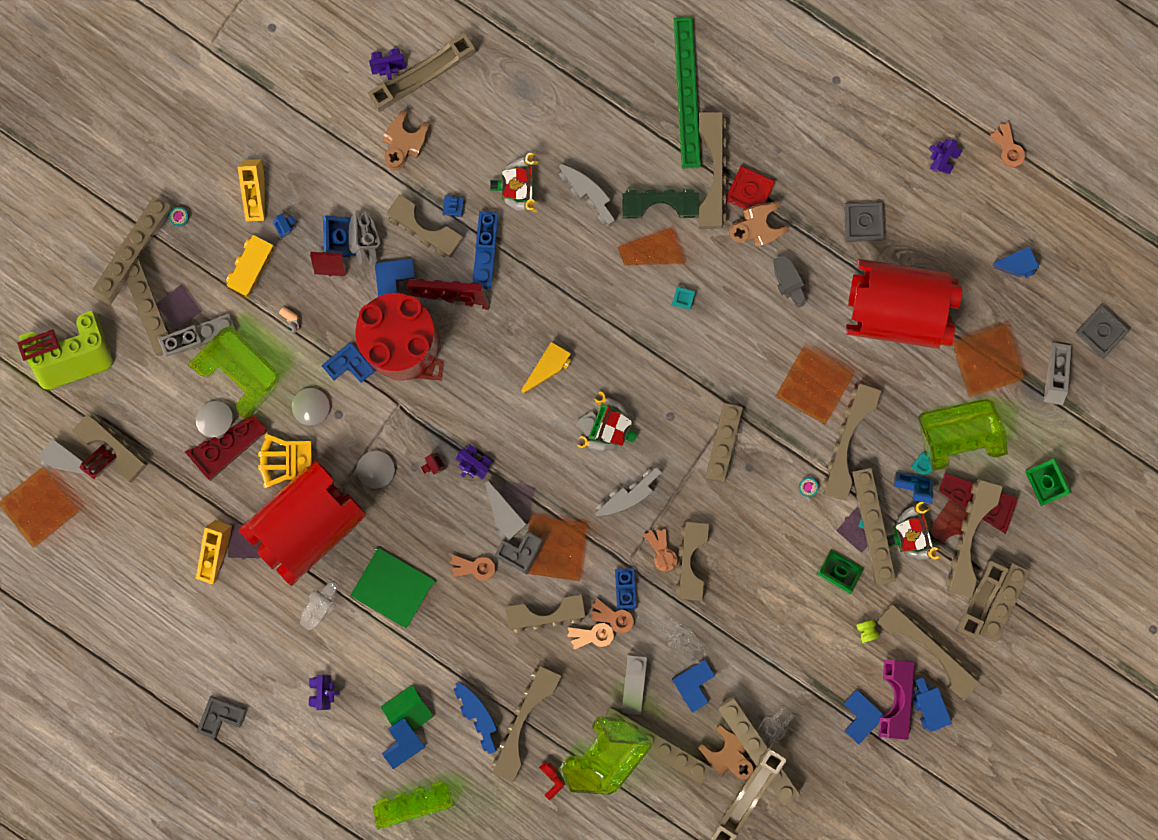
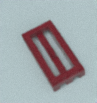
(53, 340)
(105, 454)

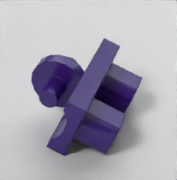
(387, 65)
(941, 154)
(471, 465)
(325, 692)

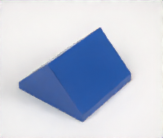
(336, 235)

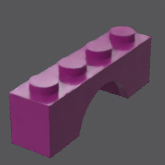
(897, 721)

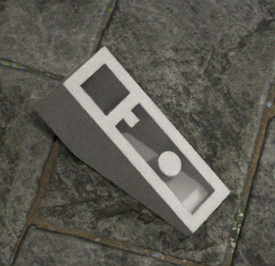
(1058, 374)
(61, 458)
(505, 515)
(634, 685)

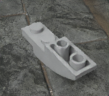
(583, 186)
(193, 336)
(622, 500)

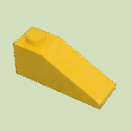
(252, 189)
(549, 365)
(213, 549)

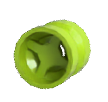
(868, 631)

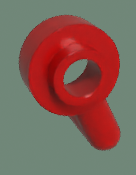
(551, 771)

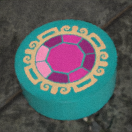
(178, 216)
(808, 487)

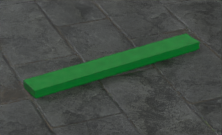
(686, 92)

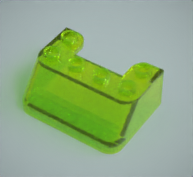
(242, 365)
(962, 430)
(608, 759)

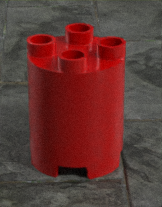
(903, 304)
(397, 336)
(302, 523)

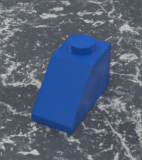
(1018, 264)

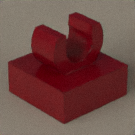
(433, 464)

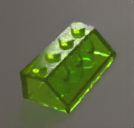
(412, 806)

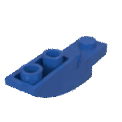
(485, 248)
(474, 708)

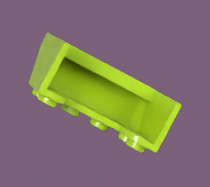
(77, 357)

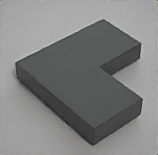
(522, 556)
(217, 712)

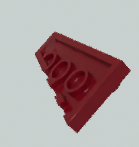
(450, 291)
(218, 453)
(960, 492)

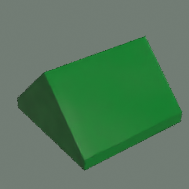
(1048, 481)
(840, 572)
(407, 706)

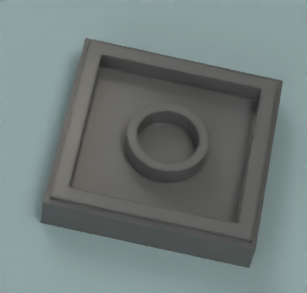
(864, 221)
(1102, 331)

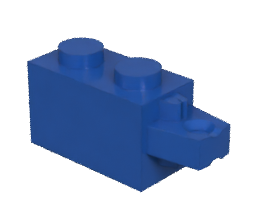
(931, 706)

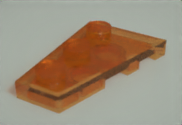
(654, 249)

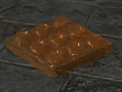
(987, 361)
(814, 385)
(38, 507)
(562, 549)

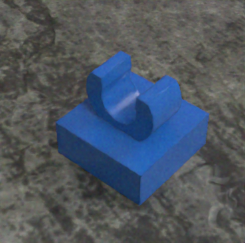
(453, 206)
(283, 225)

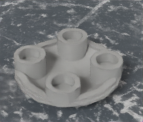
(310, 406)
(214, 419)
(375, 469)

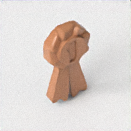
(1012, 154)
(665, 558)
(481, 568)
(620, 621)

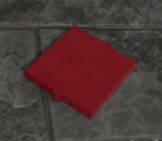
(328, 263)

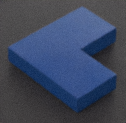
(390, 271)
(349, 359)
(921, 487)
(689, 683)
(867, 717)
(407, 744)

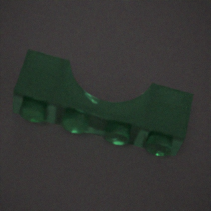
(635, 204)

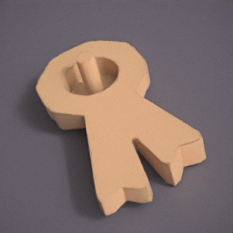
(600, 635)

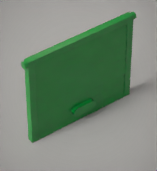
(392, 588)

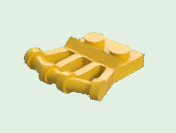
(297, 455)

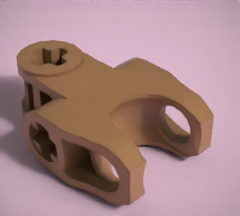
(402, 142)
(756, 226)
(729, 757)

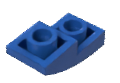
(625, 589)

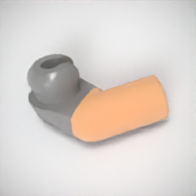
(292, 319)

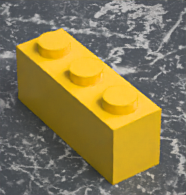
(250, 266)

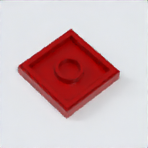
(749, 188)

